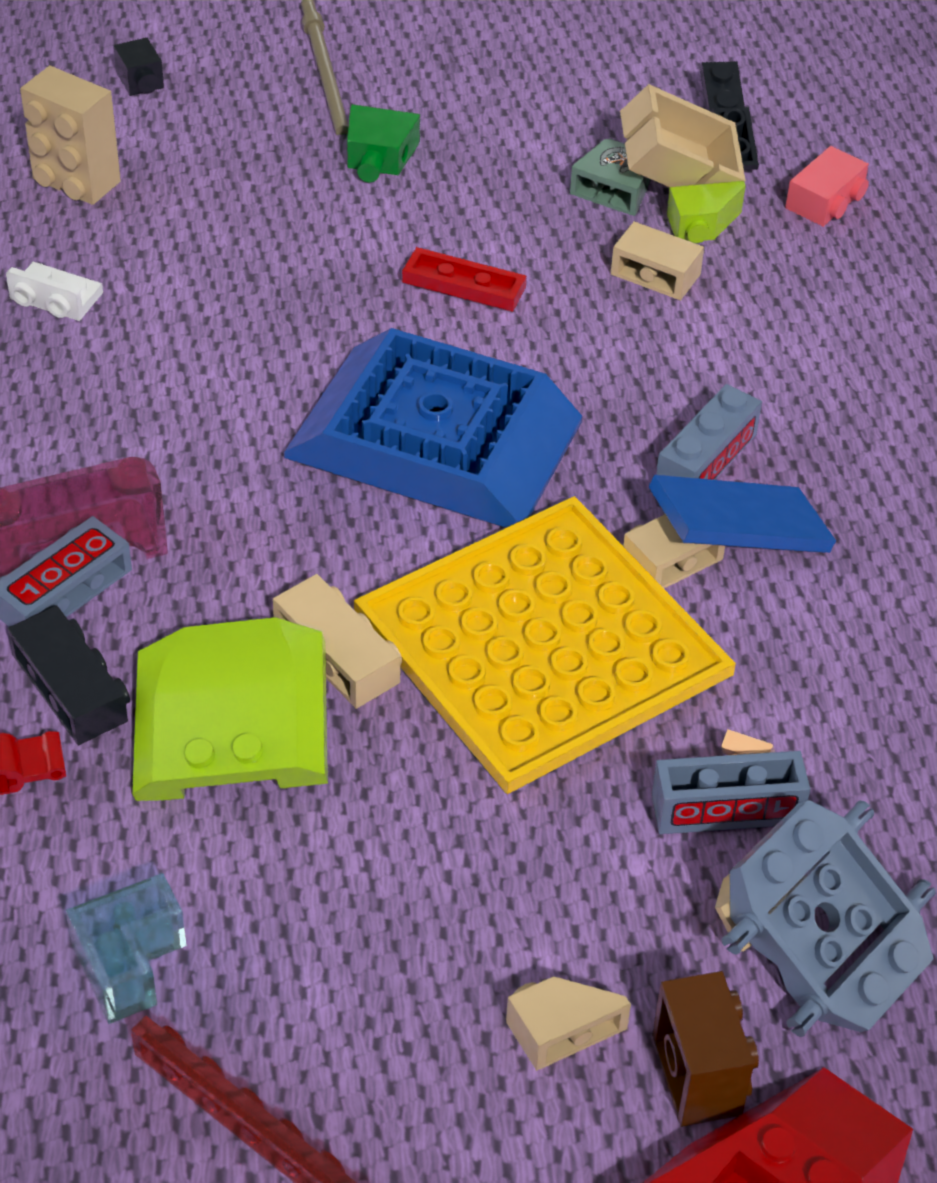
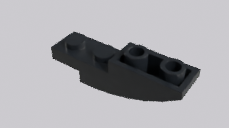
(725, 98)

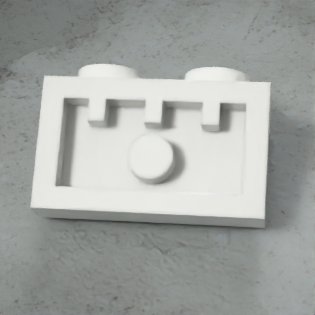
(53, 290)

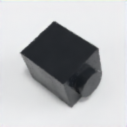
(138, 66)

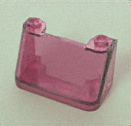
(117, 493)

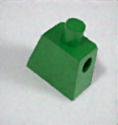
(380, 140)

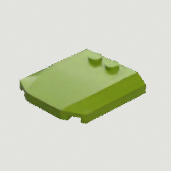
(230, 708)

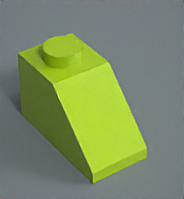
(704, 210)

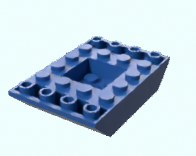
(477, 456)

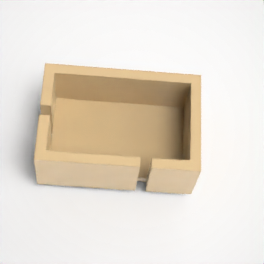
(71, 134)
(679, 141)

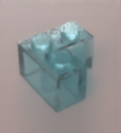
(120, 936)

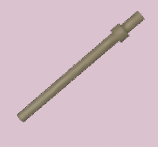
(314, 26)

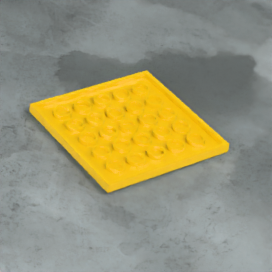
(543, 642)

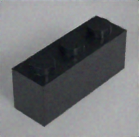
(69, 674)

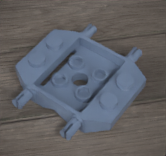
(841, 875)

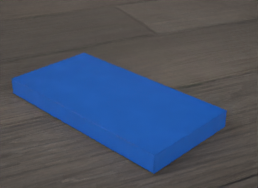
(741, 514)

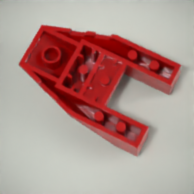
(802, 1135)

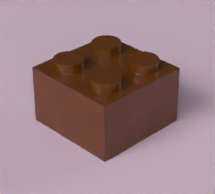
(704, 1048)

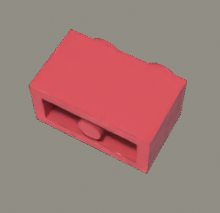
(827, 186)

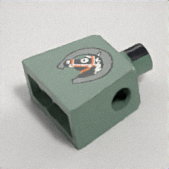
(606, 180)

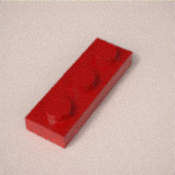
(464, 279)

